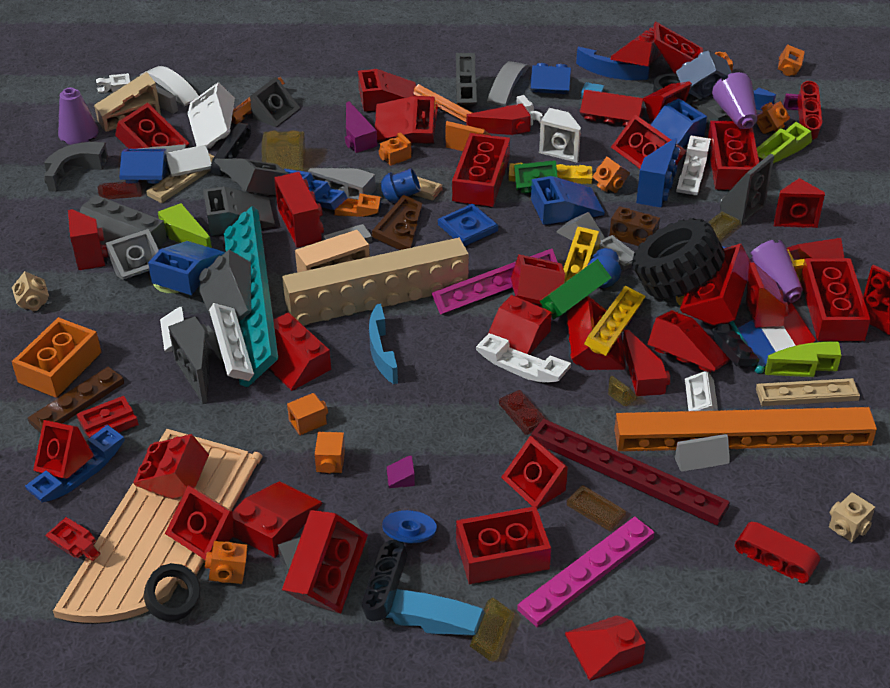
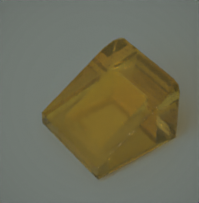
(620, 392)

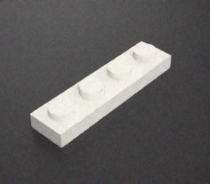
(231, 342)

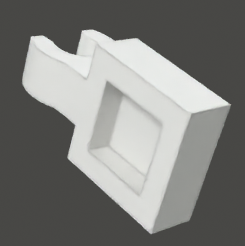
(114, 82)
(535, 115)

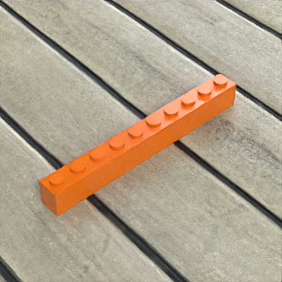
(747, 428)

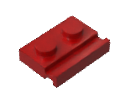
(114, 413)

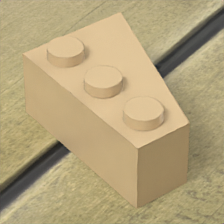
(127, 100)

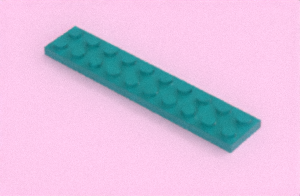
(257, 327)

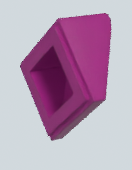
(790, 102)
(401, 473)

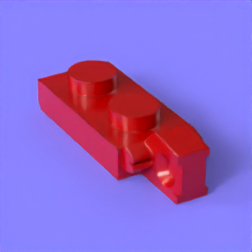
(73, 539)

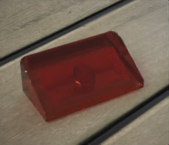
(120, 190)

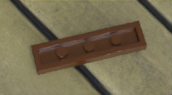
(78, 398)

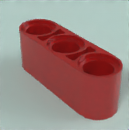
(808, 100)
(778, 551)

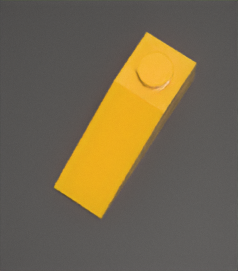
(581, 252)

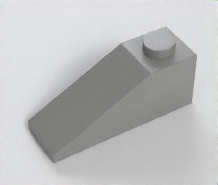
(350, 180)

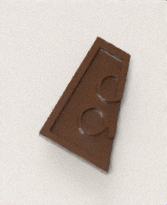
(399, 224)

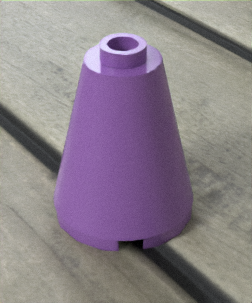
(737, 99)
(75, 119)
(777, 263)

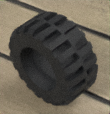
(678, 258)

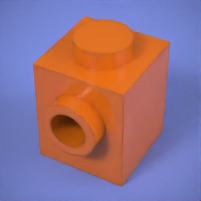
(307, 413)
(330, 452)

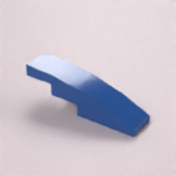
(324, 195)

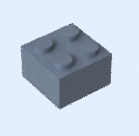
(704, 73)

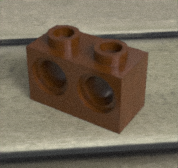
(633, 226)

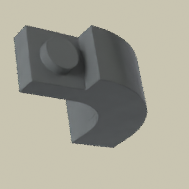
(465, 79)
(73, 158)

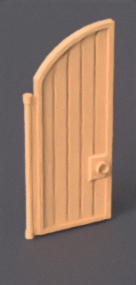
(137, 543)

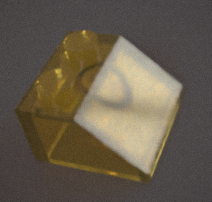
(284, 149)

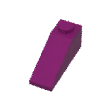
(359, 132)

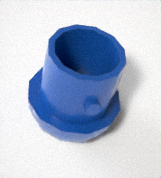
(400, 184)
(610, 262)

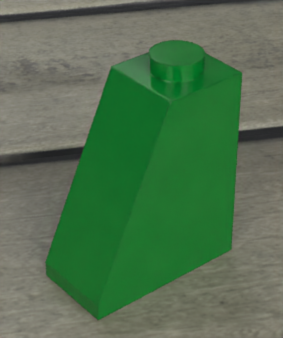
(575, 289)

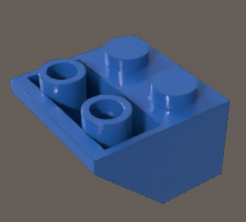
(550, 78)
(680, 122)
(143, 165)

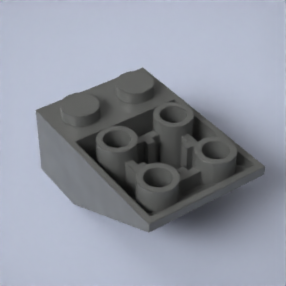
(252, 174)
(227, 204)

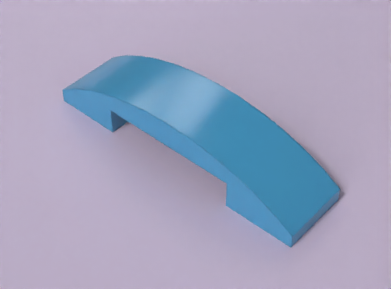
(383, 360)

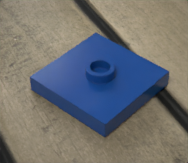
(468, 224)

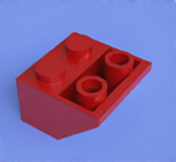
(536, 278)
(172, 466)

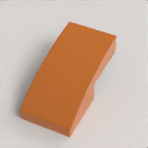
(364, 206)

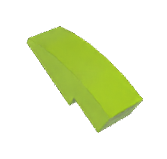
(785, 142)
(804, 359)

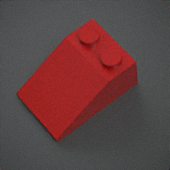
(675, 47)
(147, 129)
(272, 516)

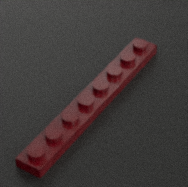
(631, 472)

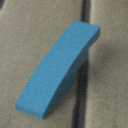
(435, 613)

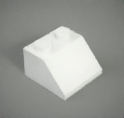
(560, 135)

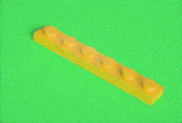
(614, 321)

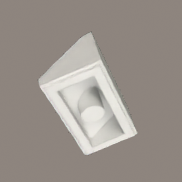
(188, 160)
(170, 319)
(701, 392)

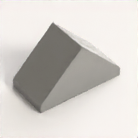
(585, 221)

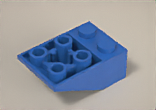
(657, 175)
(562, 200)
(181, 265)

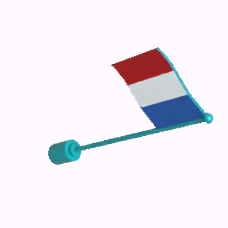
(775, 338)

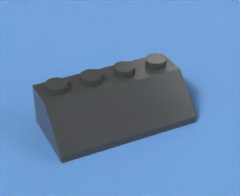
(122, 221)

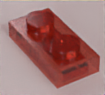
(521, 411)

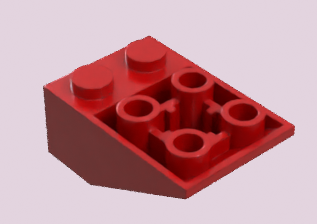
(381, 87)
(409, 116)
(878, 298)
(687, 341)

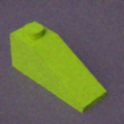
(182, 226)

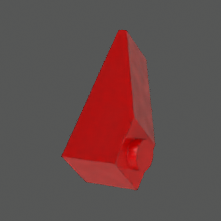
(503, 120)
(644, 367)

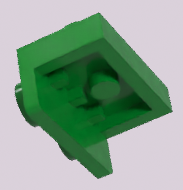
(526, 172)

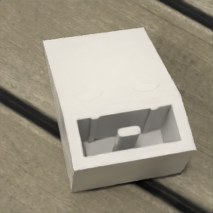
(211, 115)

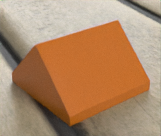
(458, 134)

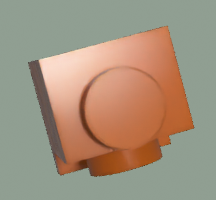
(788, 65)
(395, 149)

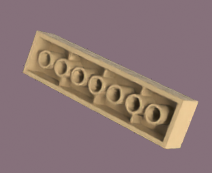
(375, 280)

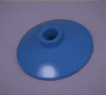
(409, 526)

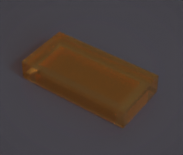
(596, 508)

